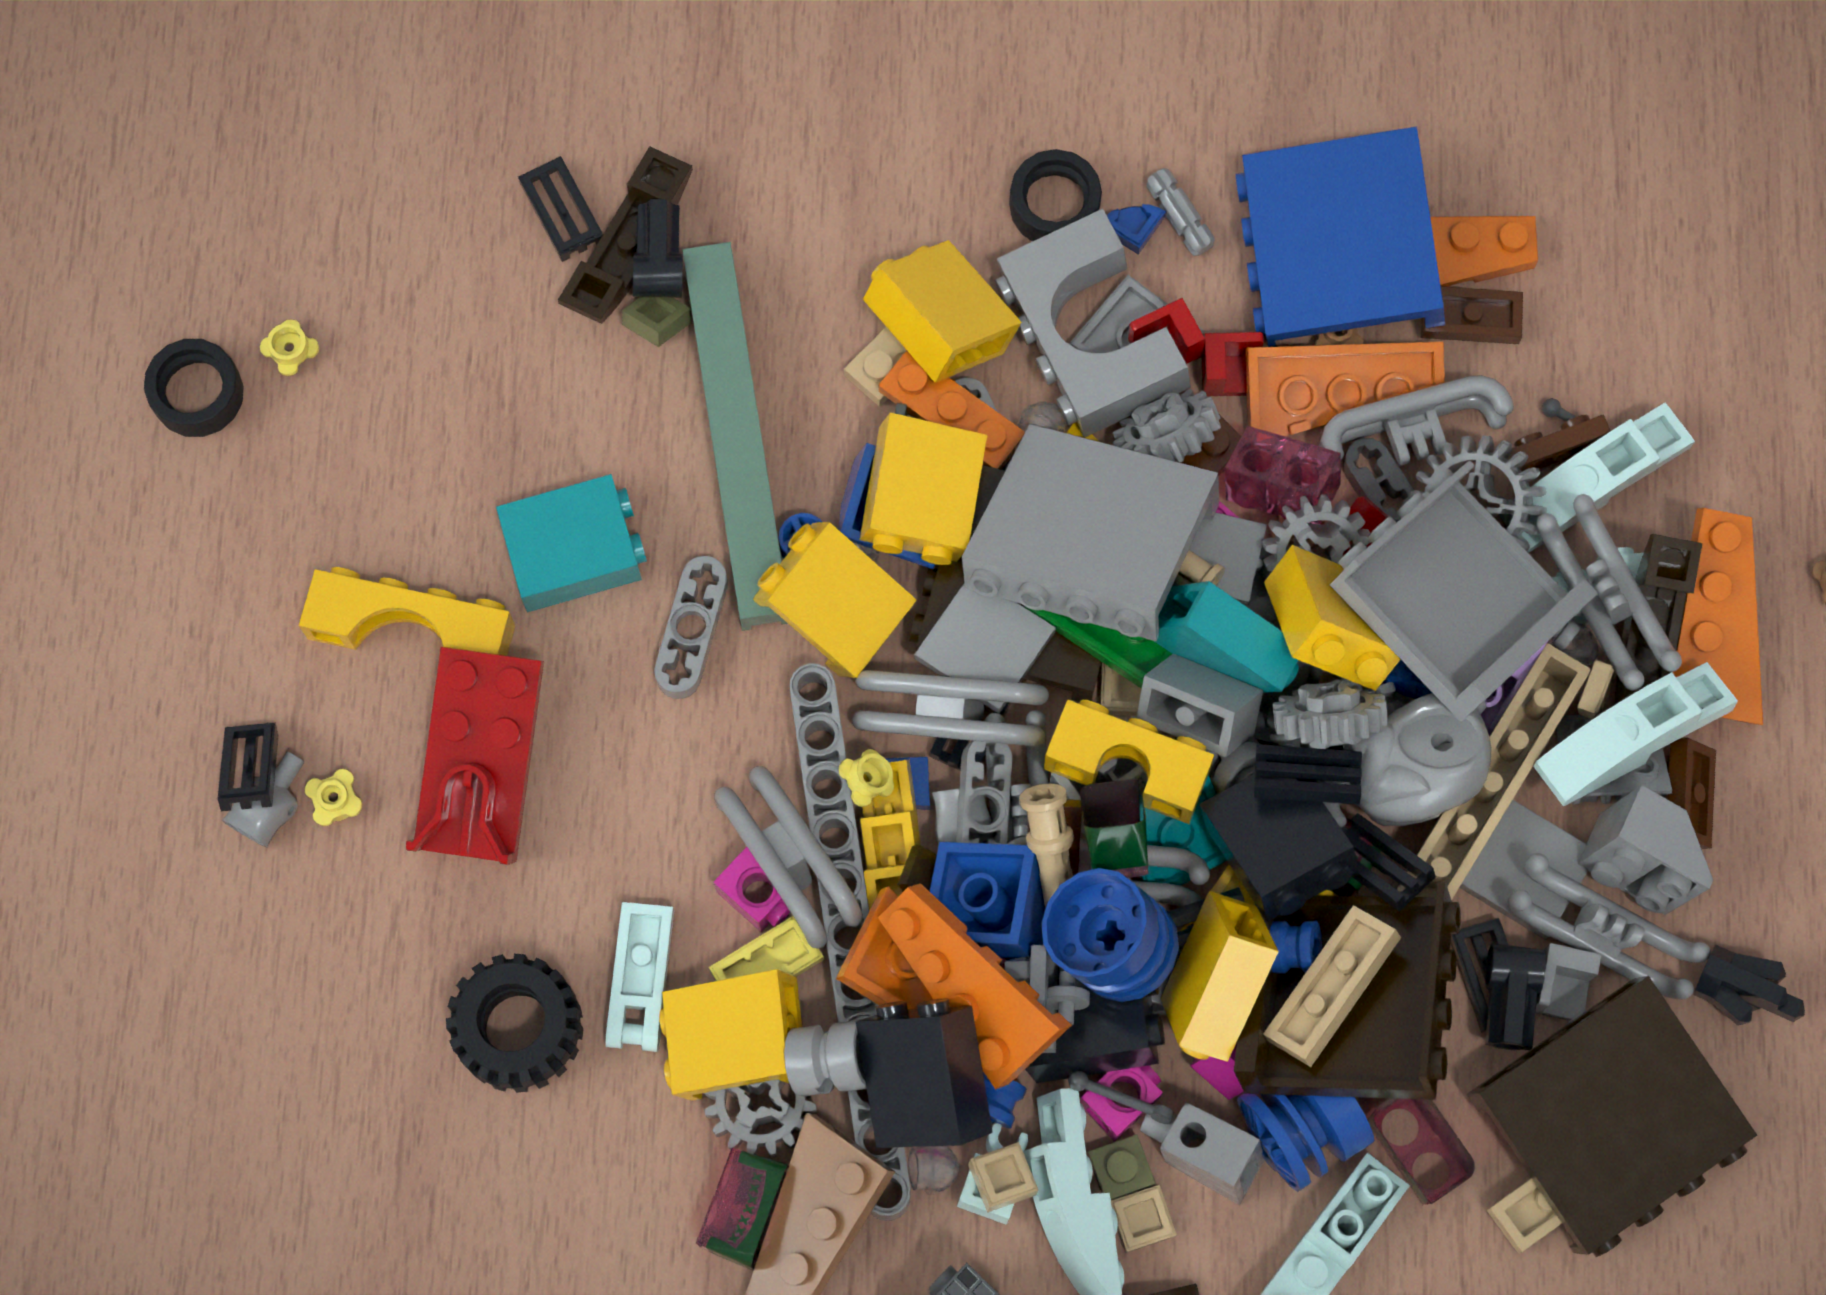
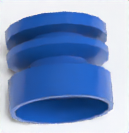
(1110, 935)
(1297, 1128)

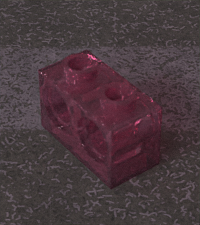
(1278, 470)

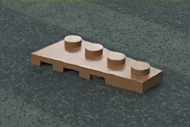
(818, 1211)

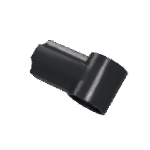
(657, 260)
(1514, 981)

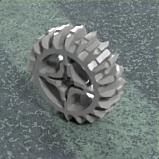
(1481, 479)

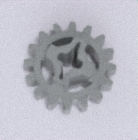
(1170, 426)
(1332, 536)
(1330, 714)
(748, 1121)

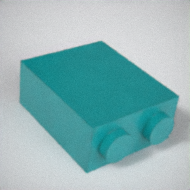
(571, 542)
(1225, 636)

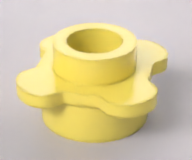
(288, 333)
(876, 769)
(346, 805)

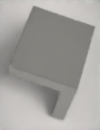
(1566, 981)

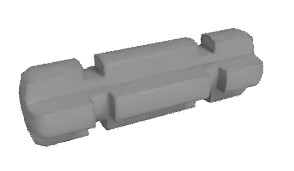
(1180, 212)

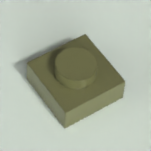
(656, 318)
(1121, 1167)

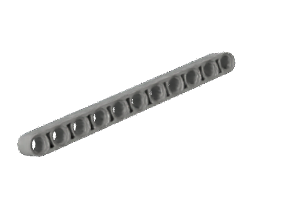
(824, 815)

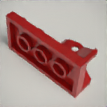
(478, 755)

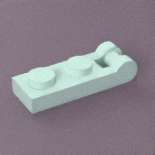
(639, 974)

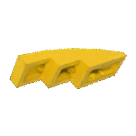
(889, 832)

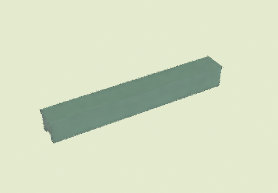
(733, 425)

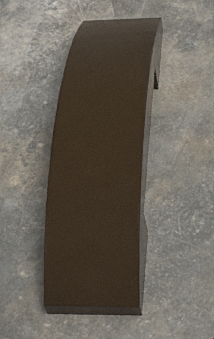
(608, 274)
(1665, 577)

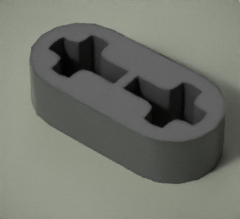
(1386, 470)

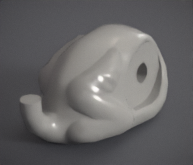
(1420, 764)

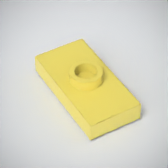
(778, 948)

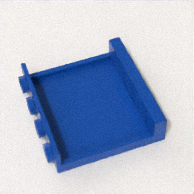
(1340, 235)

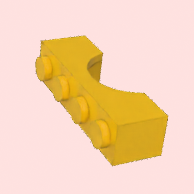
(348, 609)

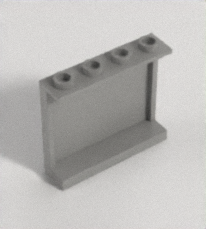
(1089, 531)
(1455, 594)

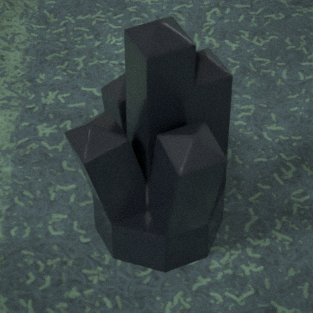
(1745, 984)

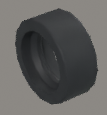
(1047, 164)
(182, 354)

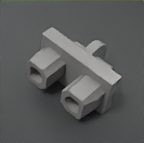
(1042, 976)

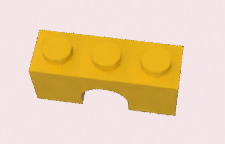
(1091, 738)

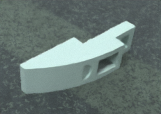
(1609, 466)
(1633, 730)
(1074, 1220)
(1339, 1231)

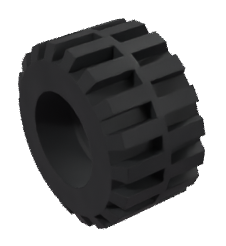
(492, 986)

